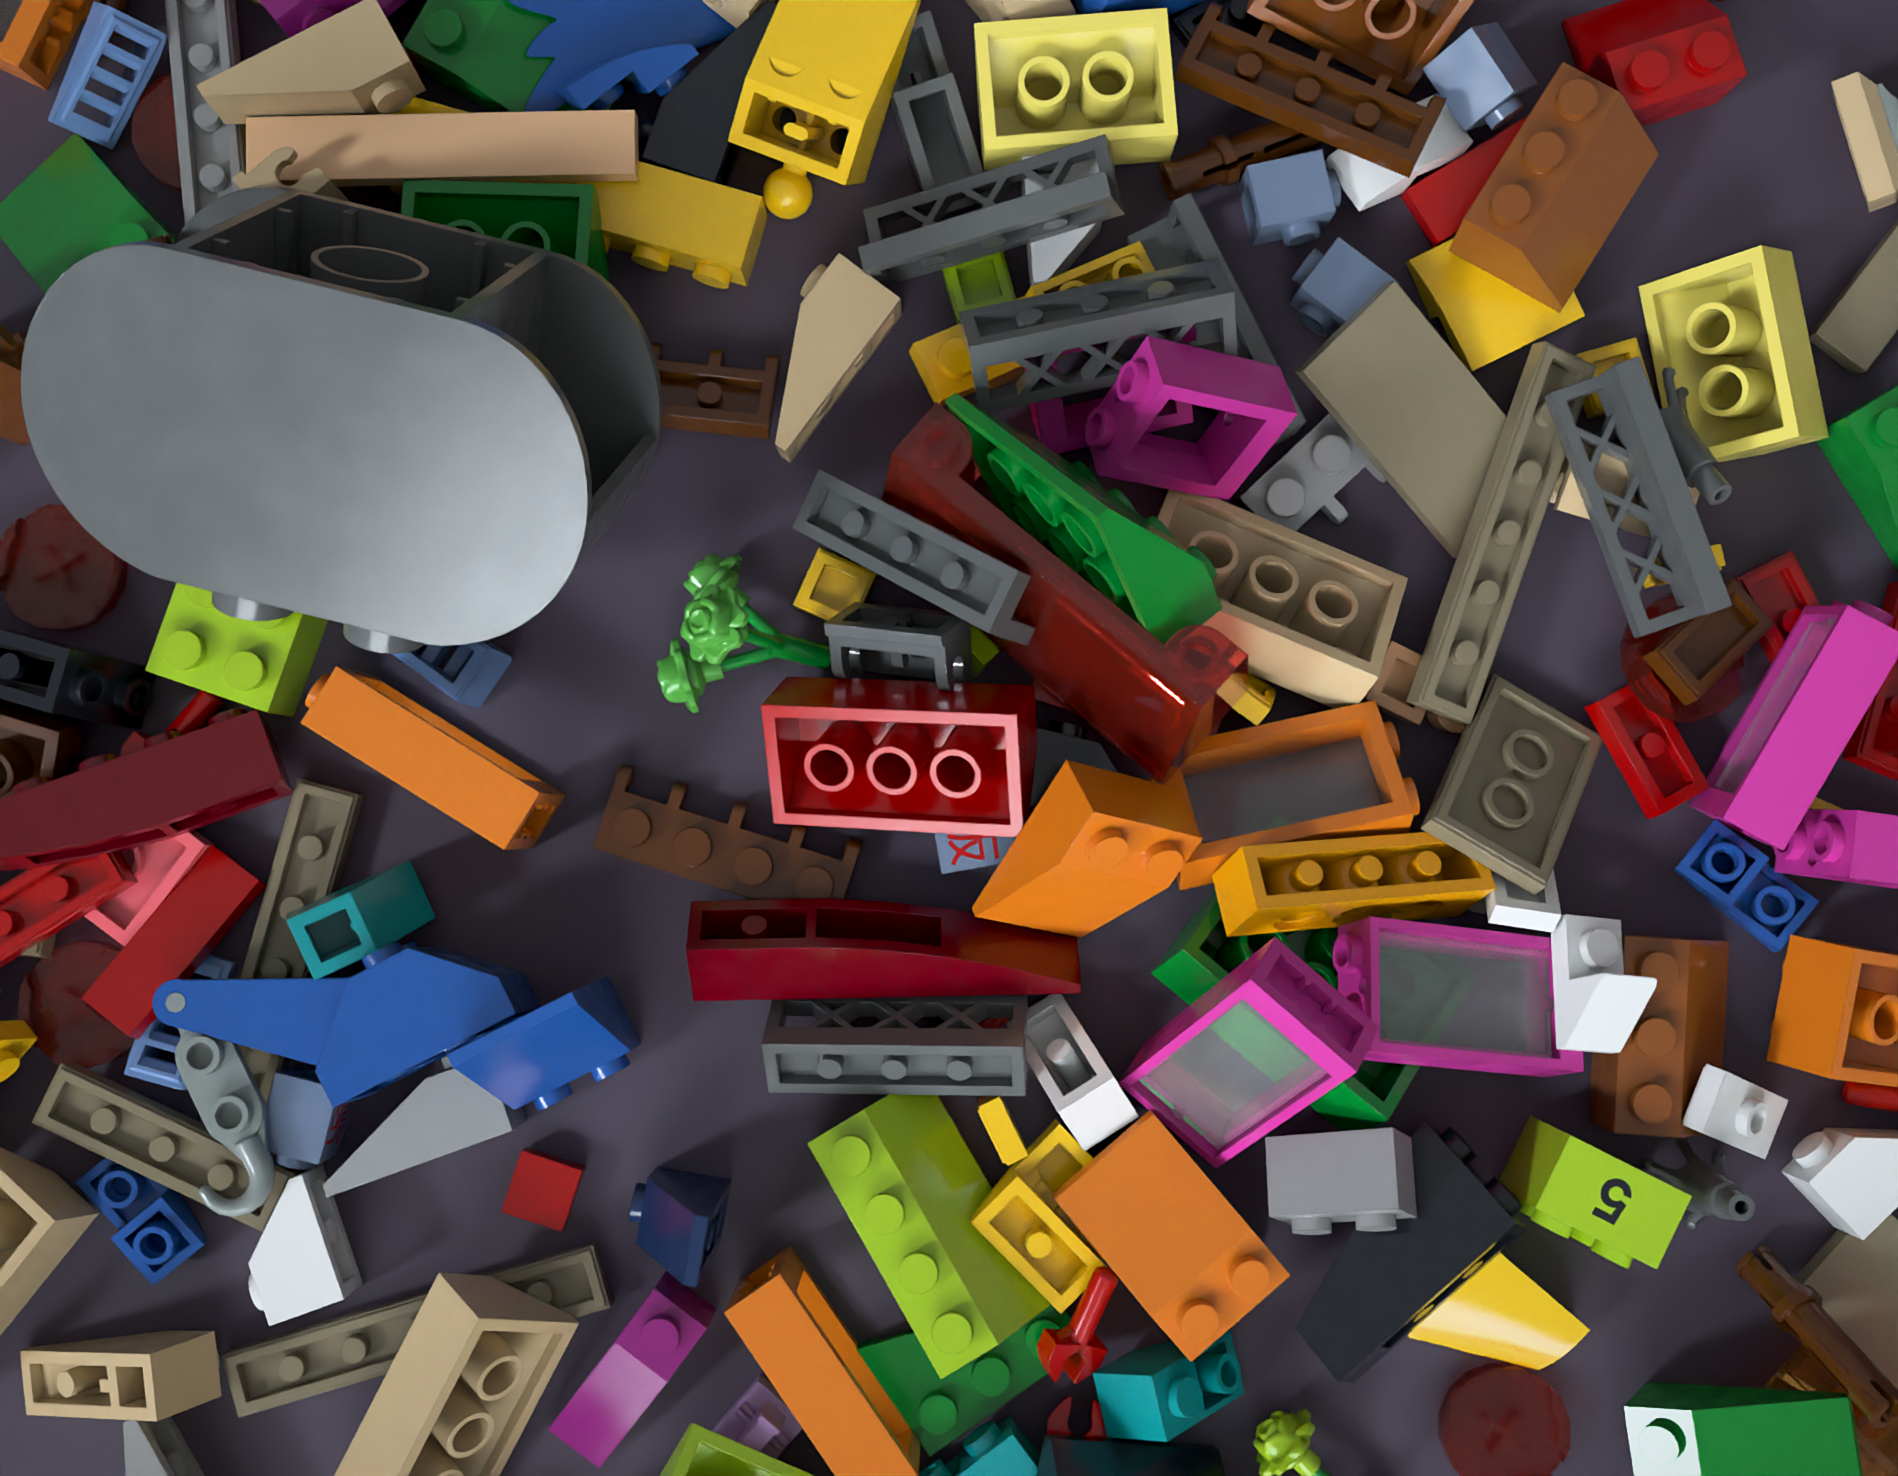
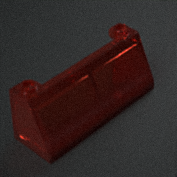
(1085, 650)

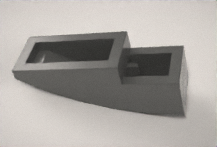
(933, 114)

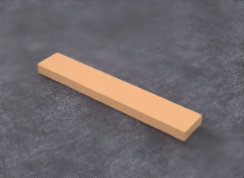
(452, 146)

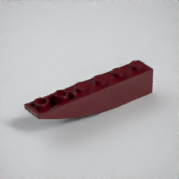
(144, 795)
(868, 952)

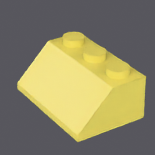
(1075, 80)
(1739, 350)

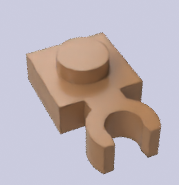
(1394, 687)

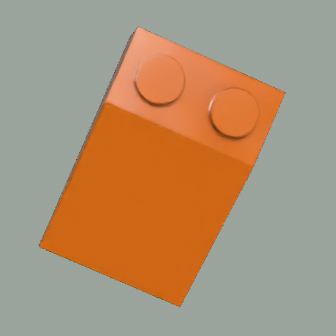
(1090, 852)
(1837, 1012)
(1170, 1236)

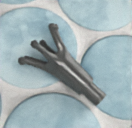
(1694, 457)
(1708, 1186)

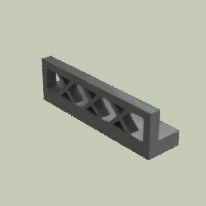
(997, 224)
(1186, 240)
(1084, 319)
(1659, 488)
(915, 556)
(894, 1052)

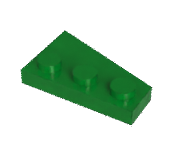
(950, 1406)

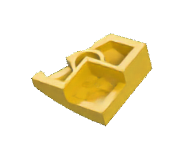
(1504, 1319)

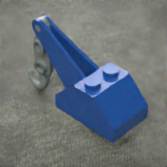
(356, 1030)

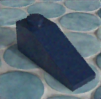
(681, 1220)

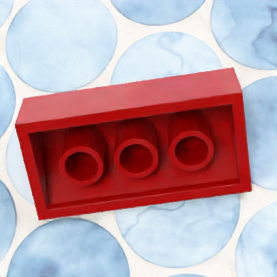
(901, 755)

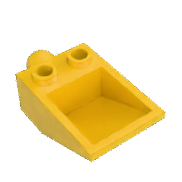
(835, 73)

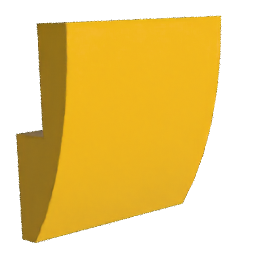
(1481, 311)
(1032, 1227)

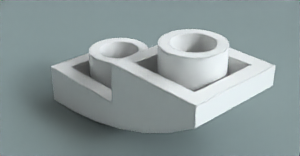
(1372, 184)

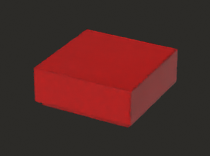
(543, 1189)

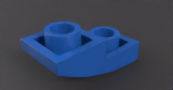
(643, 69)
(1745, 887)
(151, 1219)

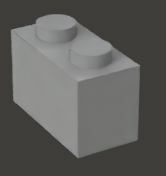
(1341, 1179)

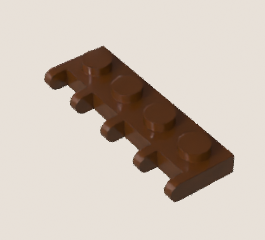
(1307, 93)
(718, 396)
(716, 850)

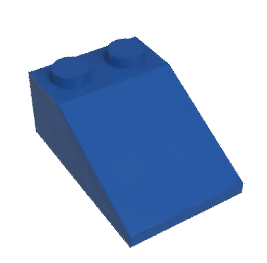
(551, 1047)

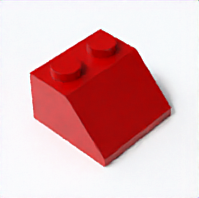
(1658, 54)

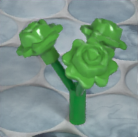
(718, 624)

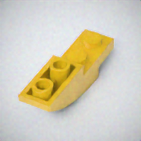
(944, 356)

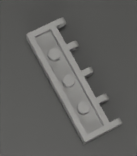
(1309, 478)

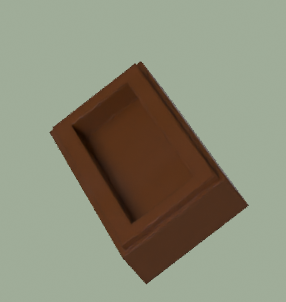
(1706, 647)

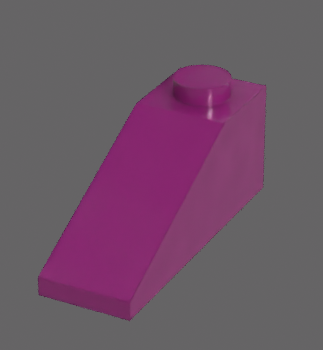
(633, 1369)

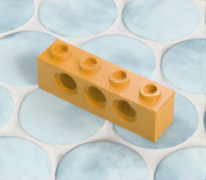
(1345, 881)

